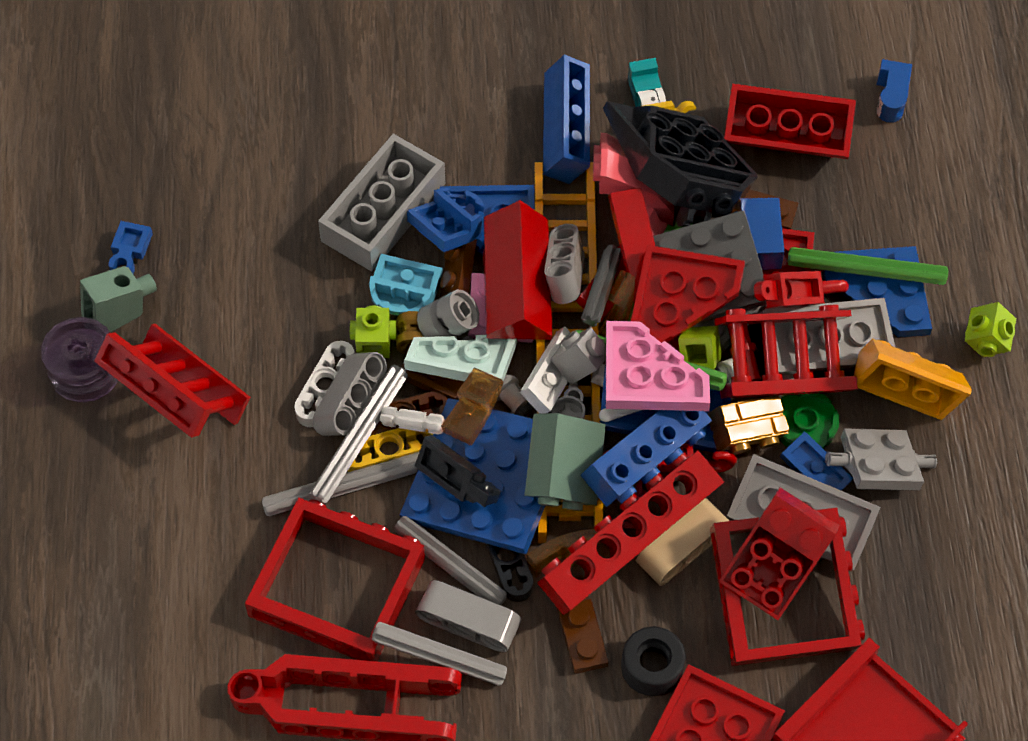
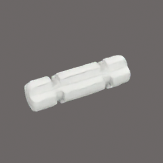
(412, 420)

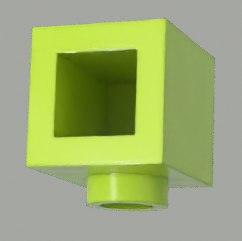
(701, 346)

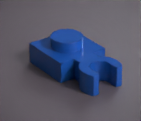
(129, 243)

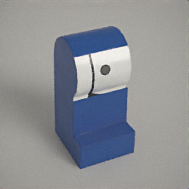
(896, 80)

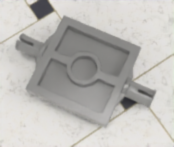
(881, 459)

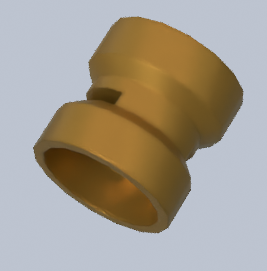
(408, 329)

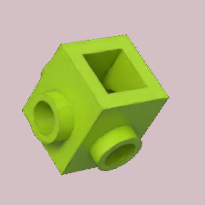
(990, 329)
(373, 330)

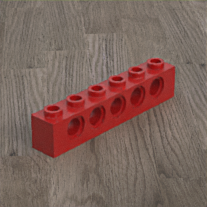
(699, 481)

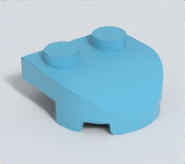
(404, 284)

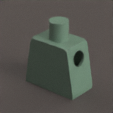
(115, 296)

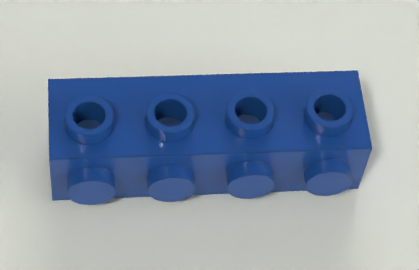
(566, 119)
(643, 450)

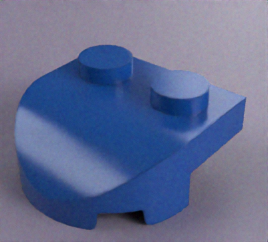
(449, 218)

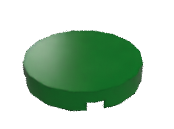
(811, 415)

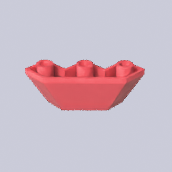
(615, 175)

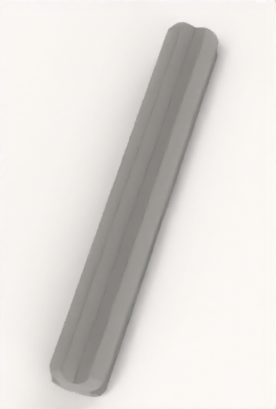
(451, 562)
(439, 653)

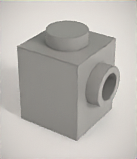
(579, 355)

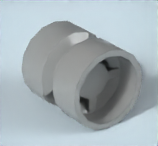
(449, 315)

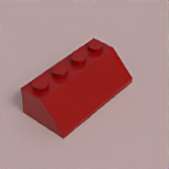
(790, 121)

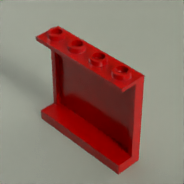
(868, 704)

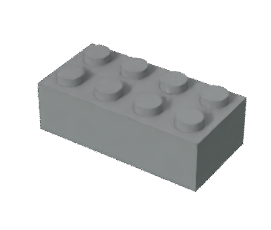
(374, 206)

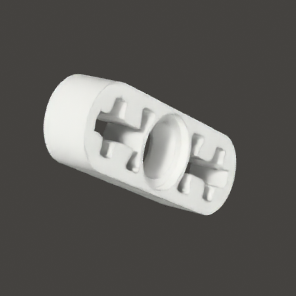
(323, 369)

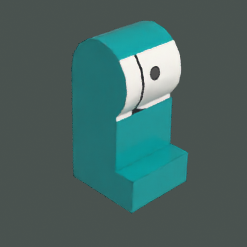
(645, 82)

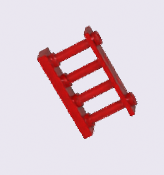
(172, 379)
(772, 381)

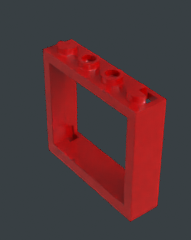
(732, 607)
(314, 628)

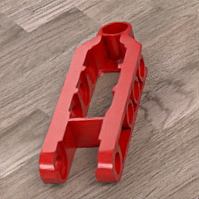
(263, 694)

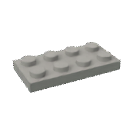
(867, 322)
(764, 479)

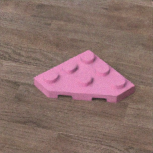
(650, 373)

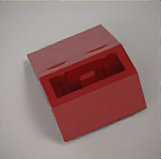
(779, 553)

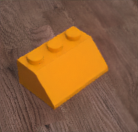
(910, 379)

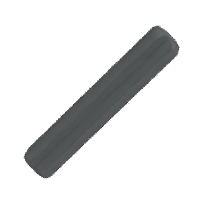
(601, 286)

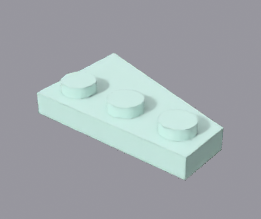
(457, 358)

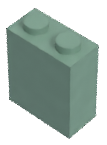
(558, 456)

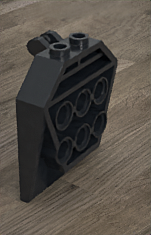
(682, 160)

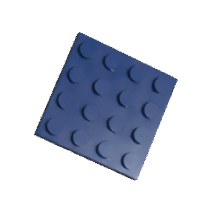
(503, 456)

